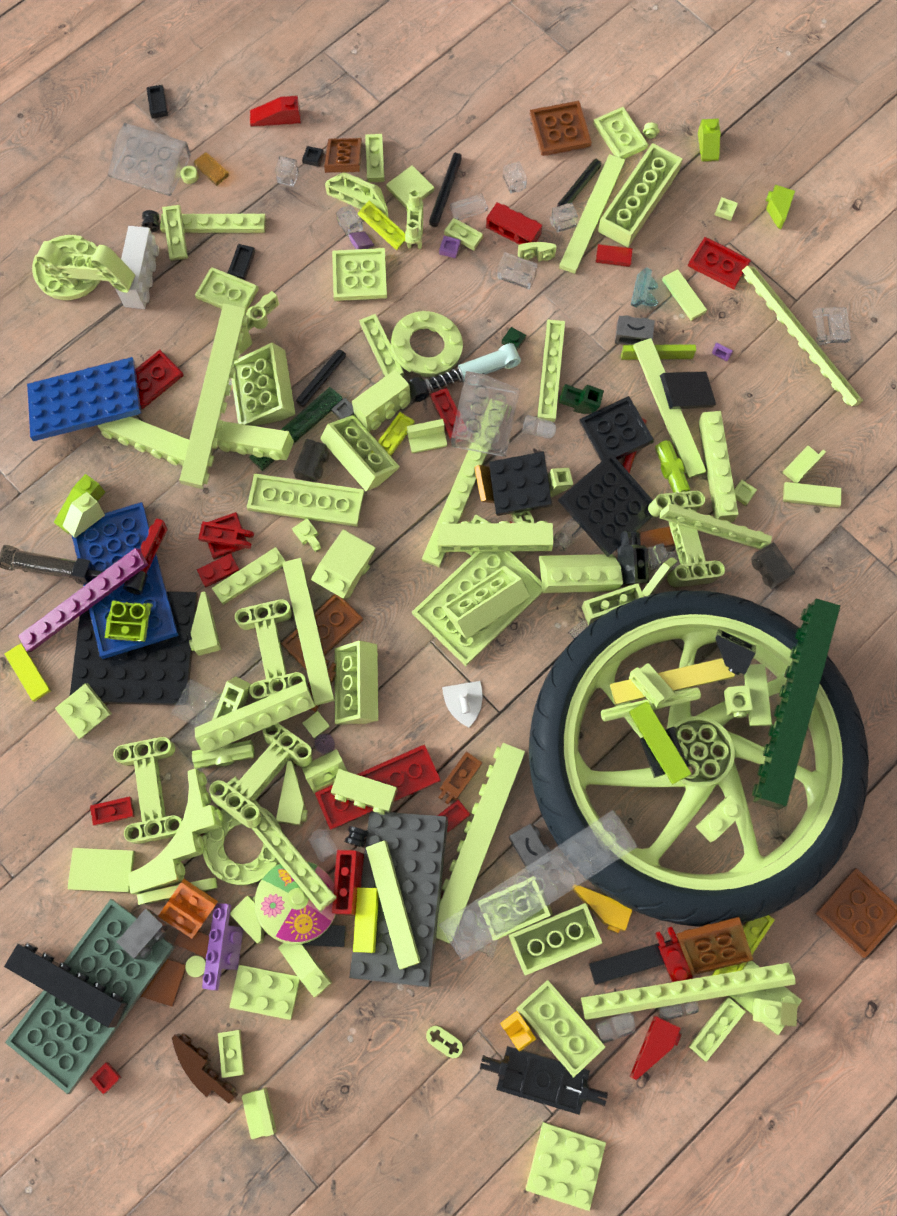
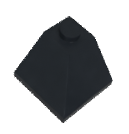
(735, 652)

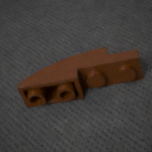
(194, 1065)

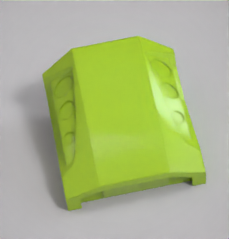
(128, 621)

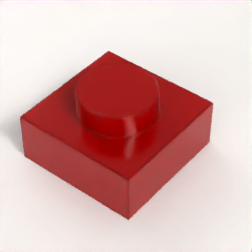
(105, 1078)

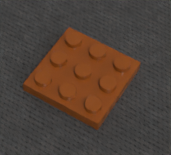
(560, 128)
(859, 913)
(715, 946)

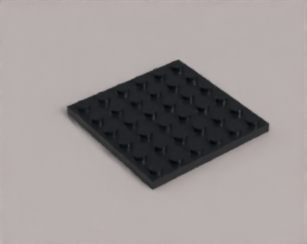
(143, 675)

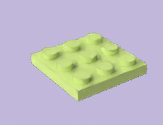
(359, 274)
(565, 1166)

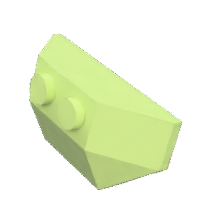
(355, 191)

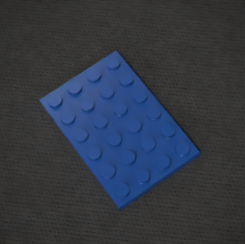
(83, 399)

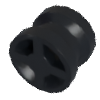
(151, 220)
(356, 836)

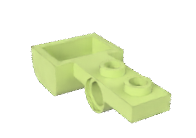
(262, 308)

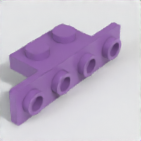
(223, 947)

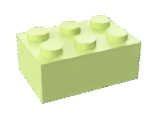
(382, 401)

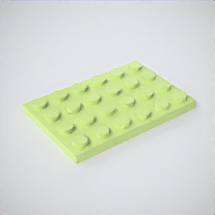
(466, 576)

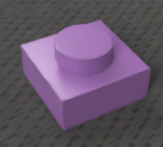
(449, 247)

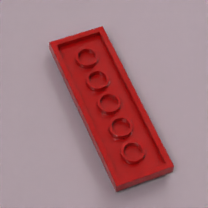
(407, 772)

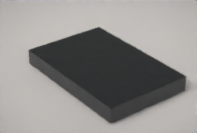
(687, 390)

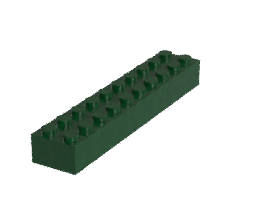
(796, 704)

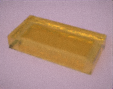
(211, 168)

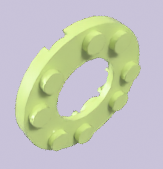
(51, 286)
(426, 365)
(226, 869)

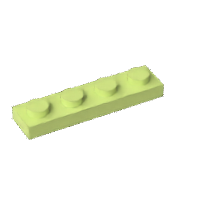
(380, 345)
(249, 576)

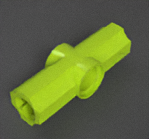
(672, 467)

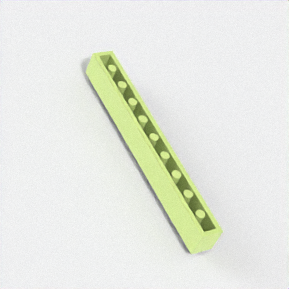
(213, 396)
(479, 833)

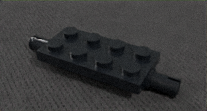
(542, 1080)

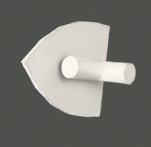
(464, 701)

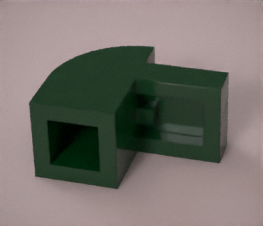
(583, 401)

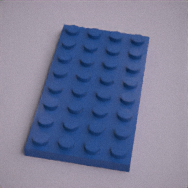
(106, 544)

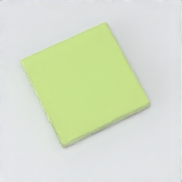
(406, 181)
(659, 576)

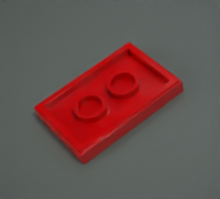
(719, 262)
(156, 377)

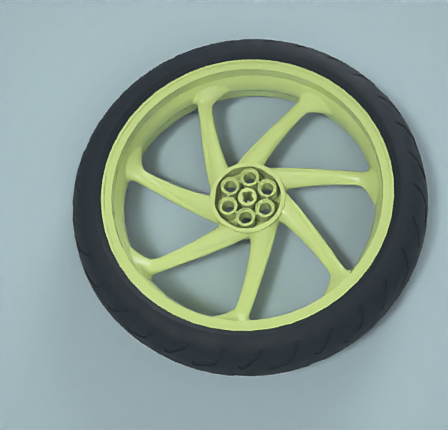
(757, 882)

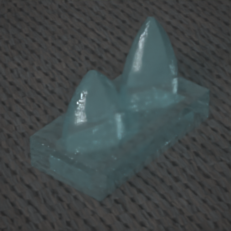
(644, 283)

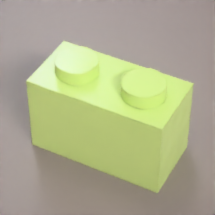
(720, 818)

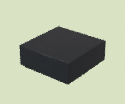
(312, 156)

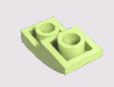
(542, 250)

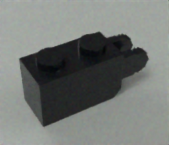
(633, 559)

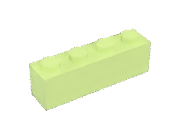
(255, 441)

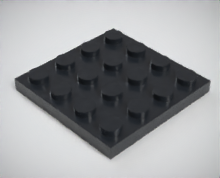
(607, 504)

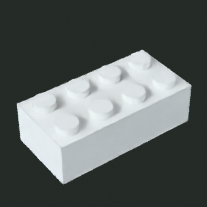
(140, 256)

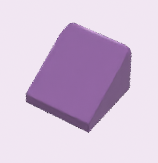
(360, 240)
(722, 351)

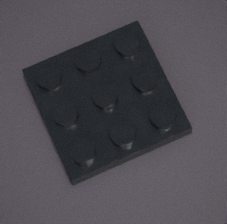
(616, 430)
(520, 483)

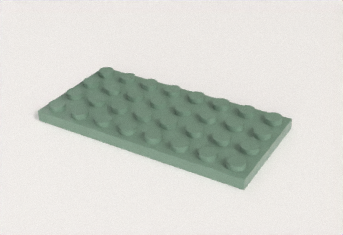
(63, 1039)

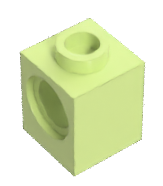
(741, 693)

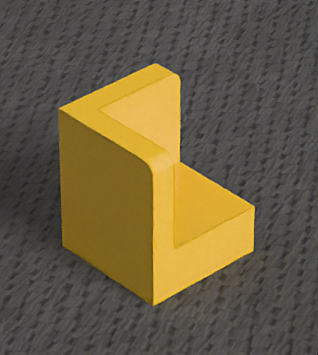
(518, 1031)

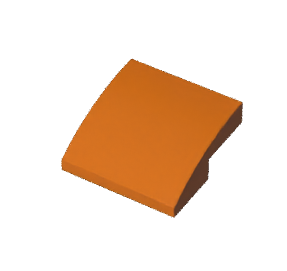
(187, 908)

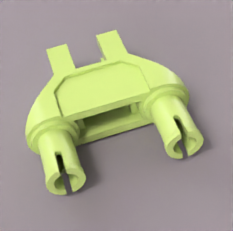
(415, 211)

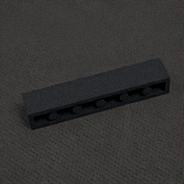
(66, 985)

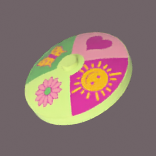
(287, 911)

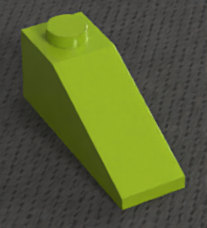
(84, 485)

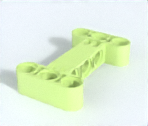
(102, 266)
(687, 542)
(269, 645)
(261, 774)
(148, 788)

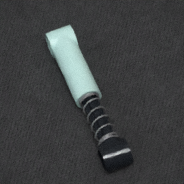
(505, 357)

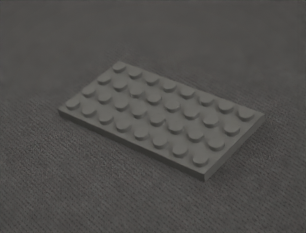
(418, 859)

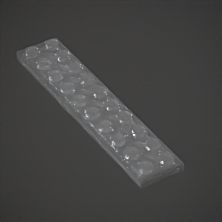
(538, 885)

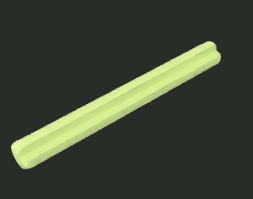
(623, 710)

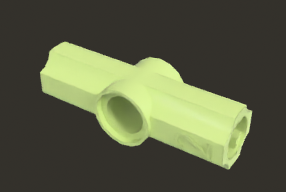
(224, 755)

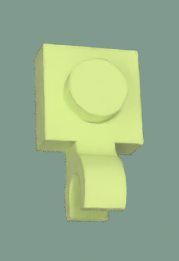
(306, 533)

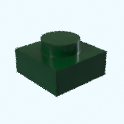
(515, 337)

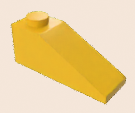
(605, 909)

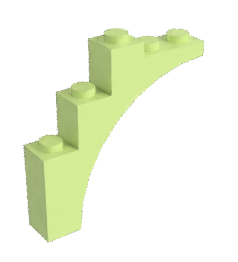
(186, 844)

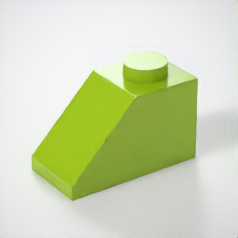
(709, 139)
(779, 204)

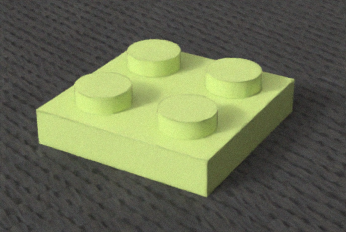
(83, 710)

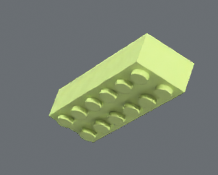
(640, 195)

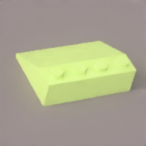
(263, 387)

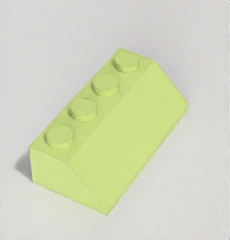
(353, 447)
(580, 573)
(486, 601)
(356, 683)
(555, 939)

